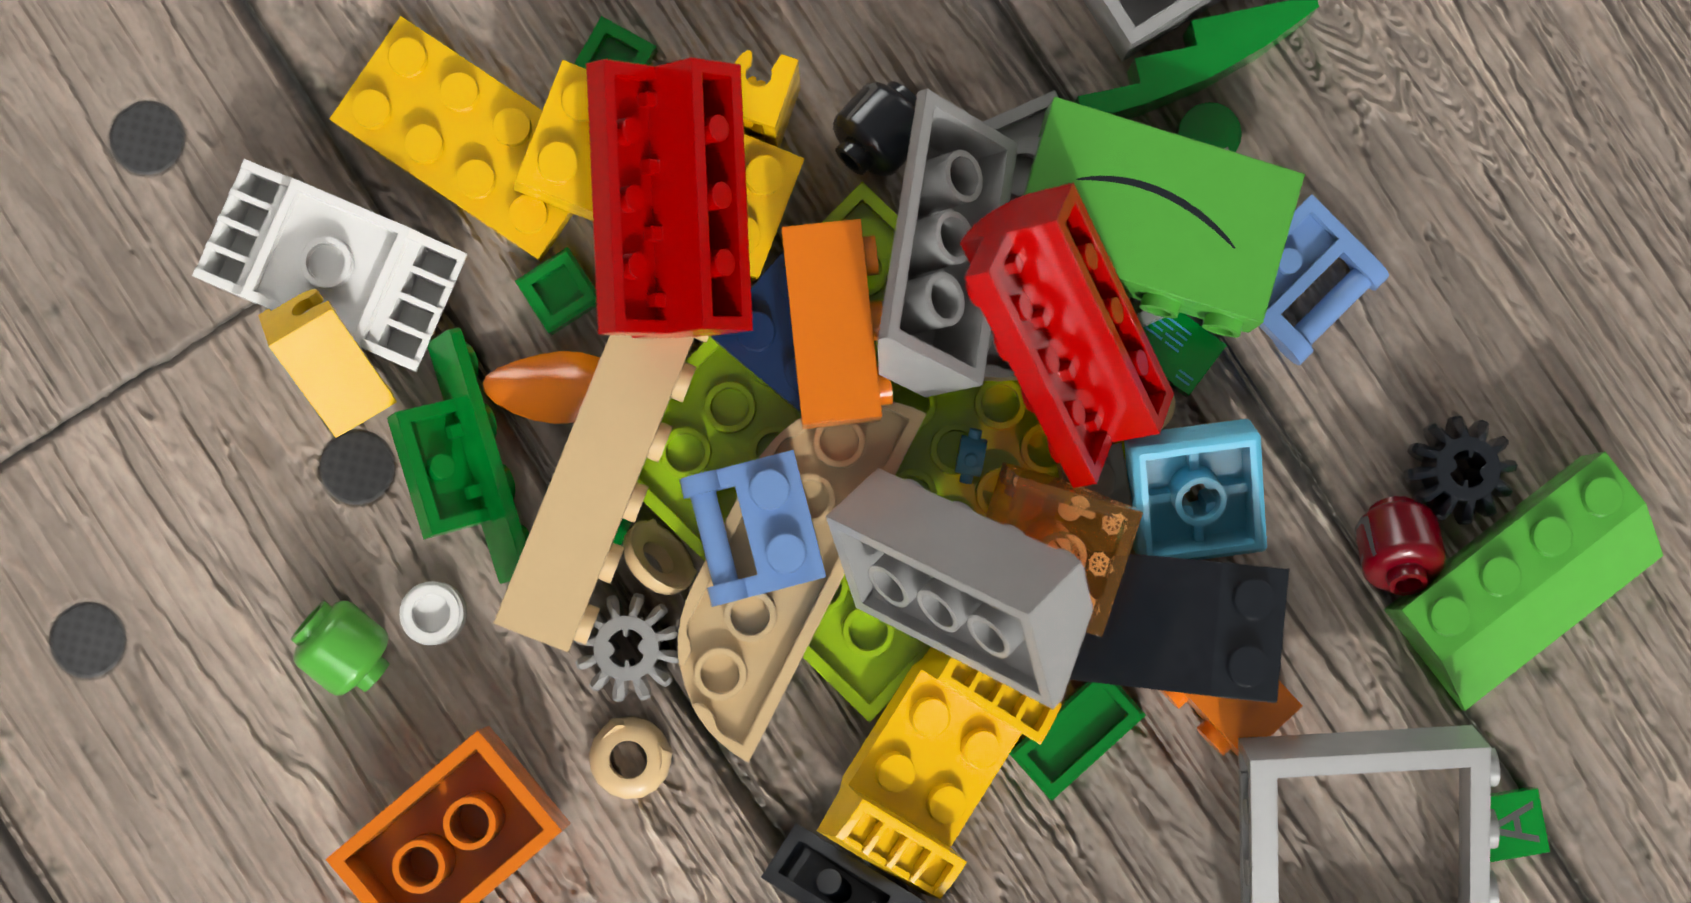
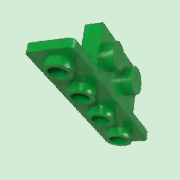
(455, 461)

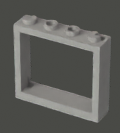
(1273, 757)

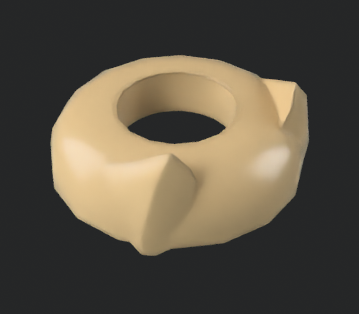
(666, 549)
(647, 736)

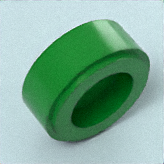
(1212, 125)

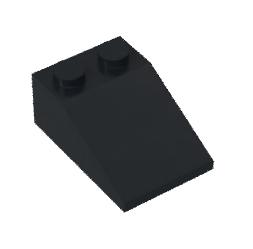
(1191, 629)

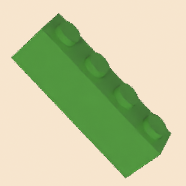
(1529, 578)

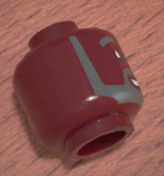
(1400, 545)

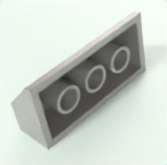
(952, 178)
(964, 583)

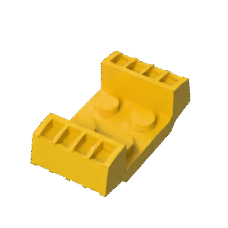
(929, 769)

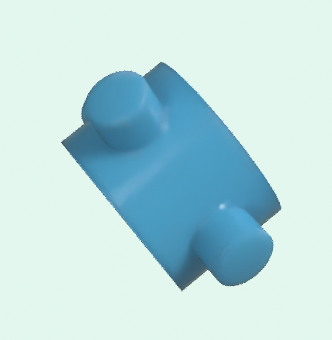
(970, 455)

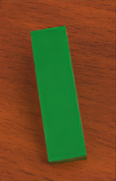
(1212, 51)

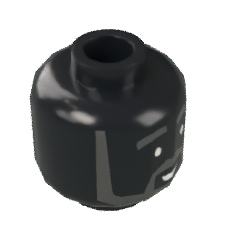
(876, 128)

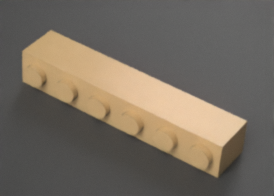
(595, 489)

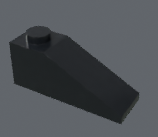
(818, 872)

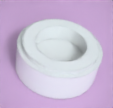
(433, 613)

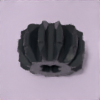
(1480, 478)

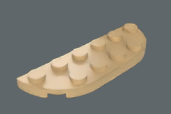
(747, 650)

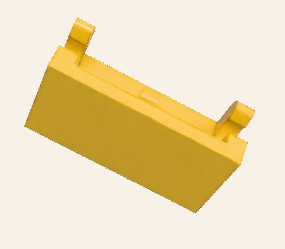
(769, 105)
(325, 361)

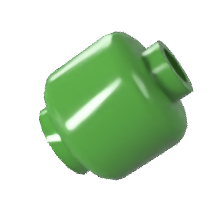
(340, 648)

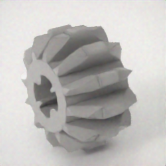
(650, 646)

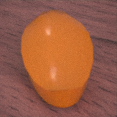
(543, 385)

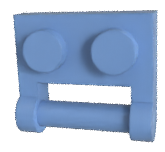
(1310, 248)
(775, 524)

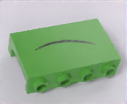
(1176, 215)

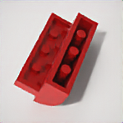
(669, 198)
(1065, 328)

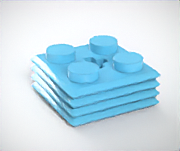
(1229, 509)

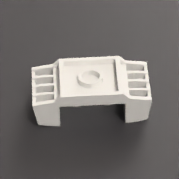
(294, 238)

